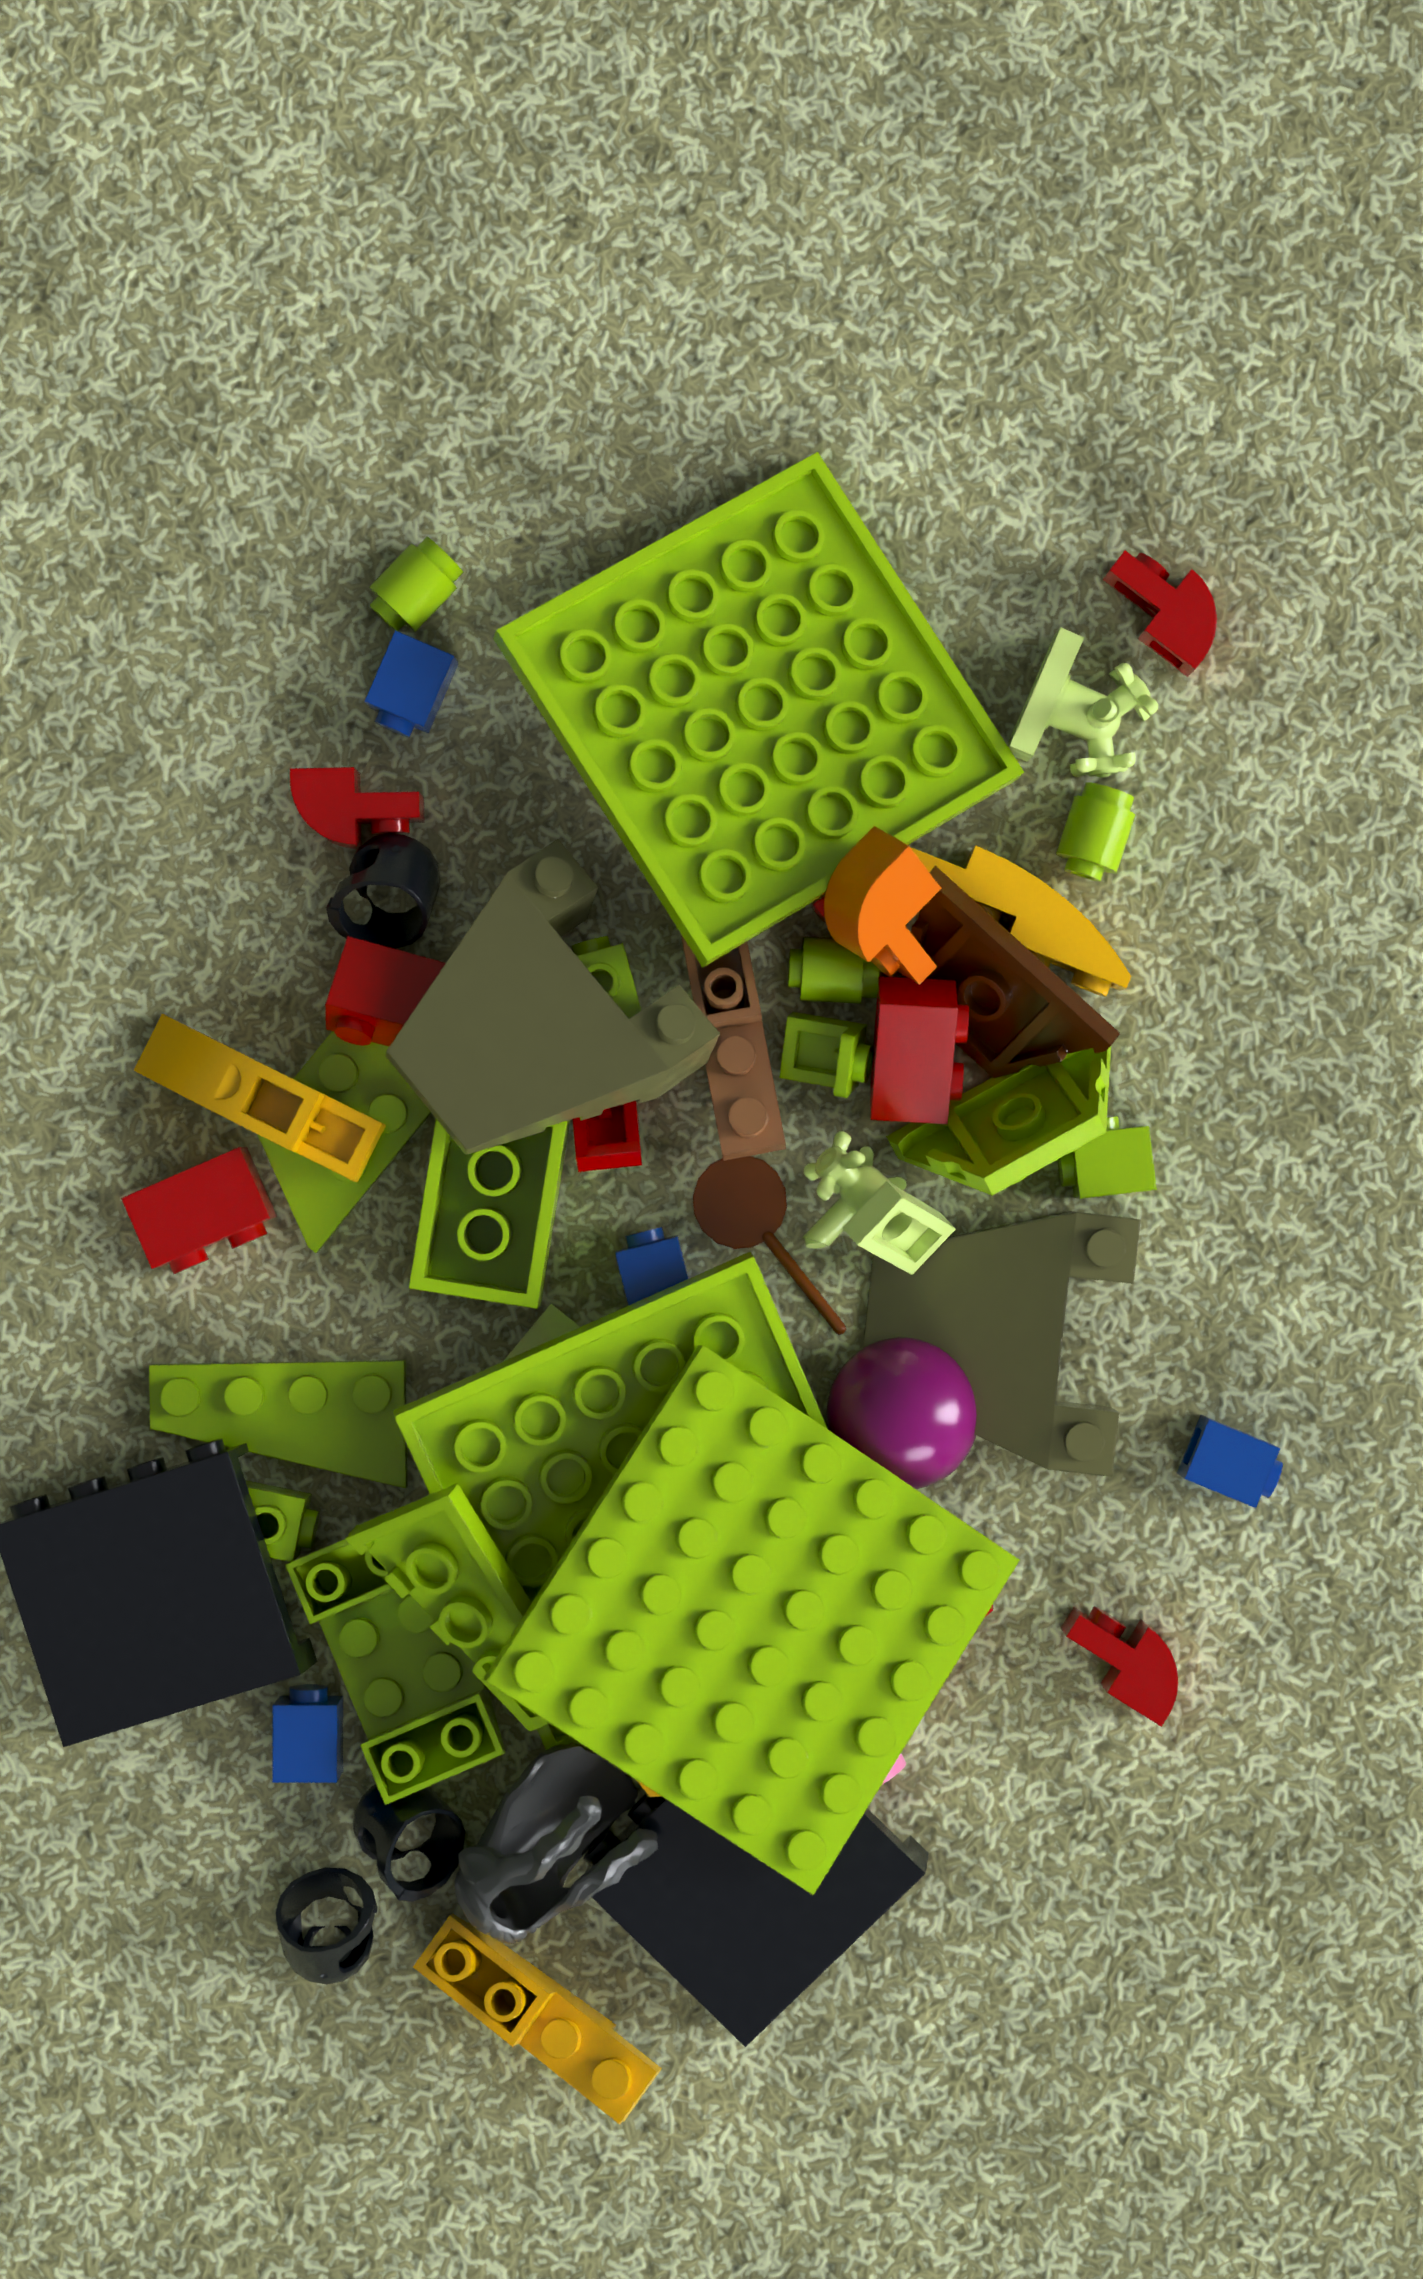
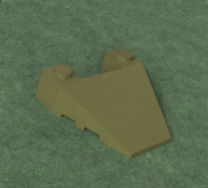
(526, 1032)
(1000, 1313)

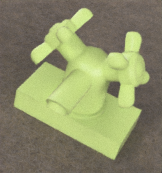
(1079, 710)
(873, 1209)

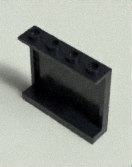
(149, 1594)
(737, 1927)

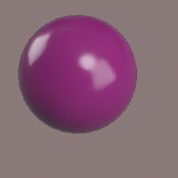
(905, 1409)

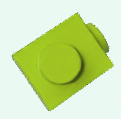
(826, 1053)

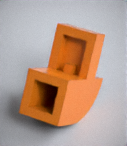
(873, 899)

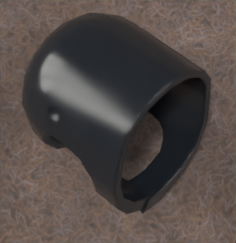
(392, 862)
(380, 1826)
(329, 1962)

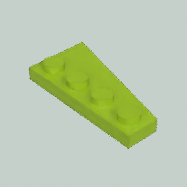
(297, 1412)
(455, 1573)

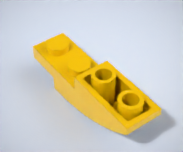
(1038, 917)
(259, 1098)
(539, 2015)

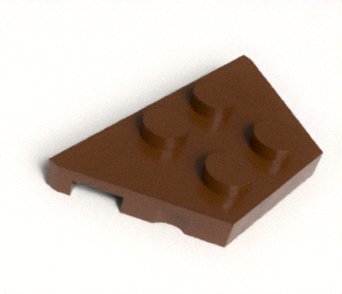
(1014, 1000)

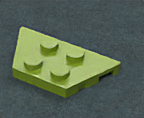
(370, 1084)
(1013, 1123)

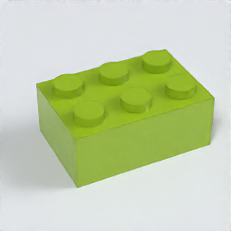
(489, 1218)

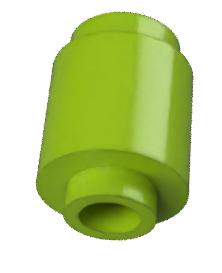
(415, 585)
(1096, 831)
(831, 972)

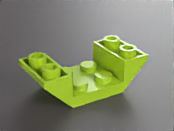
(410, 1689)

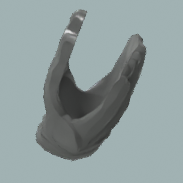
(538, 1836)

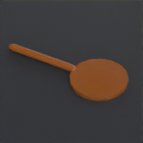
(744, 1205)

